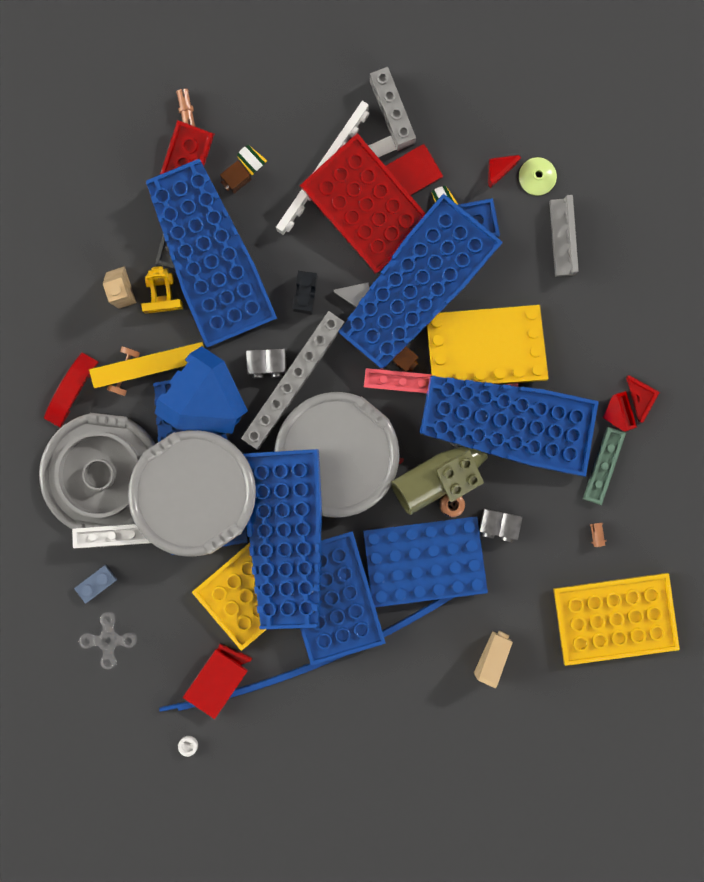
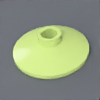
(533, 184)

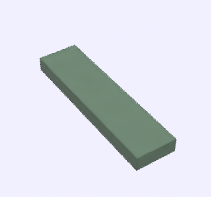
(604, 465)

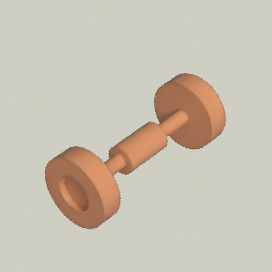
(117, 389)

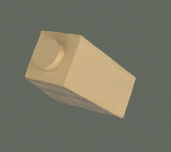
(118, 288)
(493, 659)

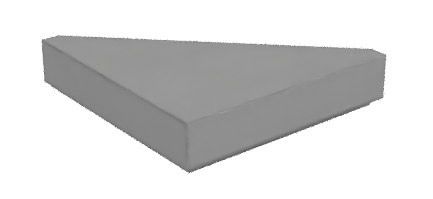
(354, 293)

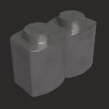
(266, 362)
(500, 524)

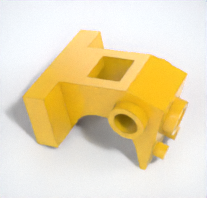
(157, 277)

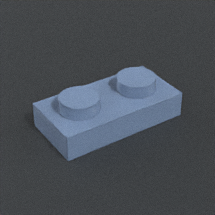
(95, 584)

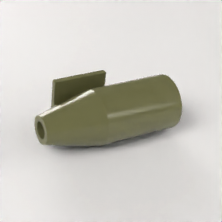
(447, 473)

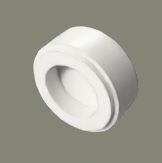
(188, 746)

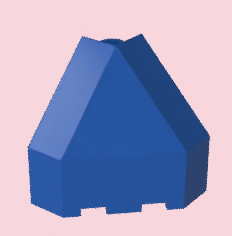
(202, 396)

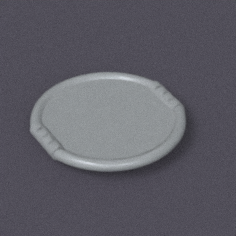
(354, 448)
(90, 469)
(192, 493)

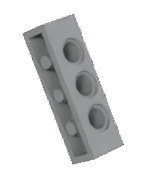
(392, 108)

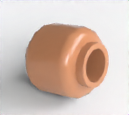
(456, 510)

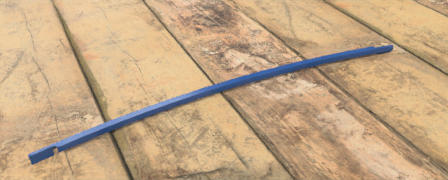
(303, 669)

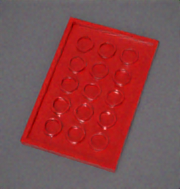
(364, 202)

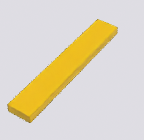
(141, 366)

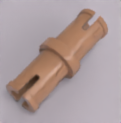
(185, 107)

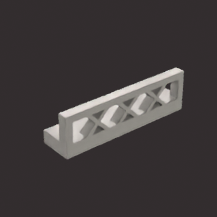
(564, 236)

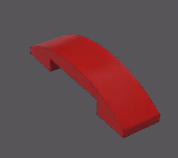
(69, 389)

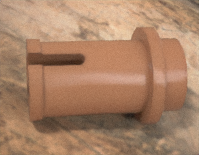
(597, 535)

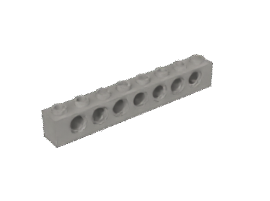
(293, 380)

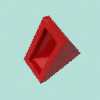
(500, 167)
(620, 412)

